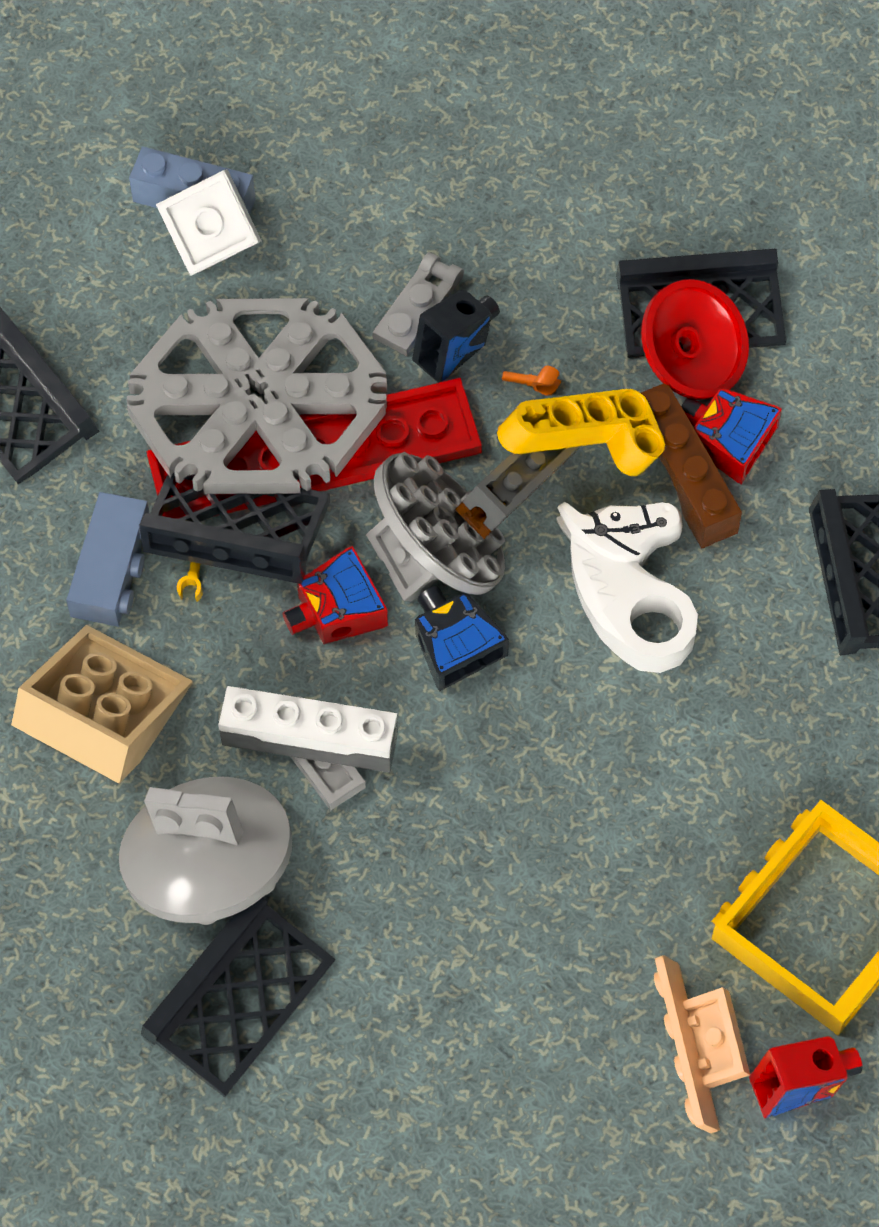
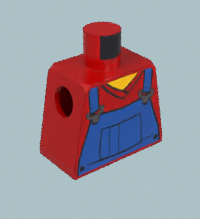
(733, 429)
(338, 600)
(802, 1074)

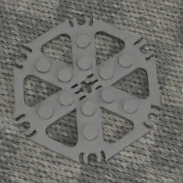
(239, 413)

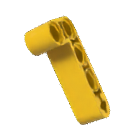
(609, 417)

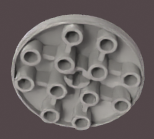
(425, 535)
(205, 849)

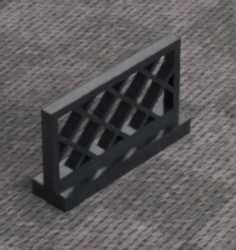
(713, 268)
(54, 395)
(225, 544)
(839, 565)
(206, 972)

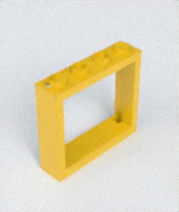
(756, 886)

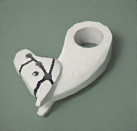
(615, 589)

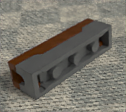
(509, 487)

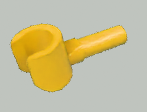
(191, 578)

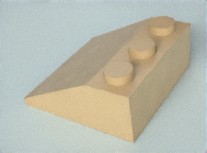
(99, 702)

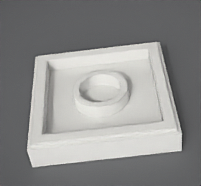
(209, 222)

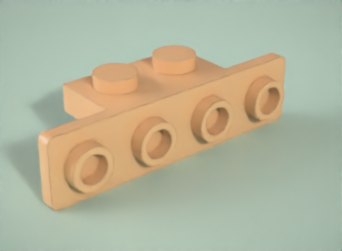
(705, 1041)

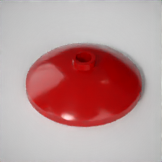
(710, 333)

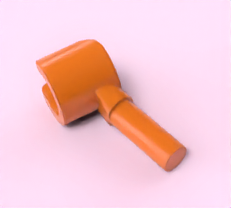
(544, 383)

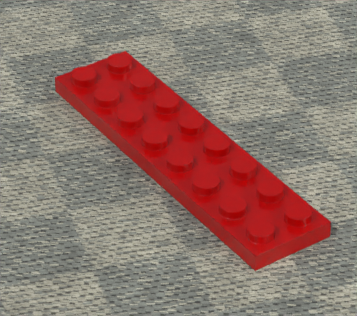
(417, 421)

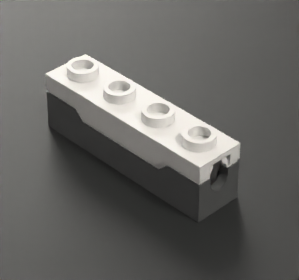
(308, 729)

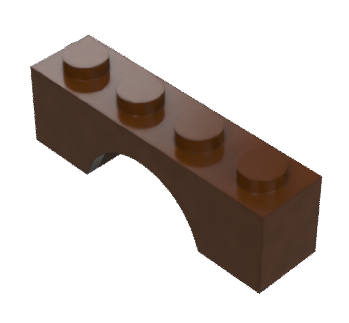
(699, 486)

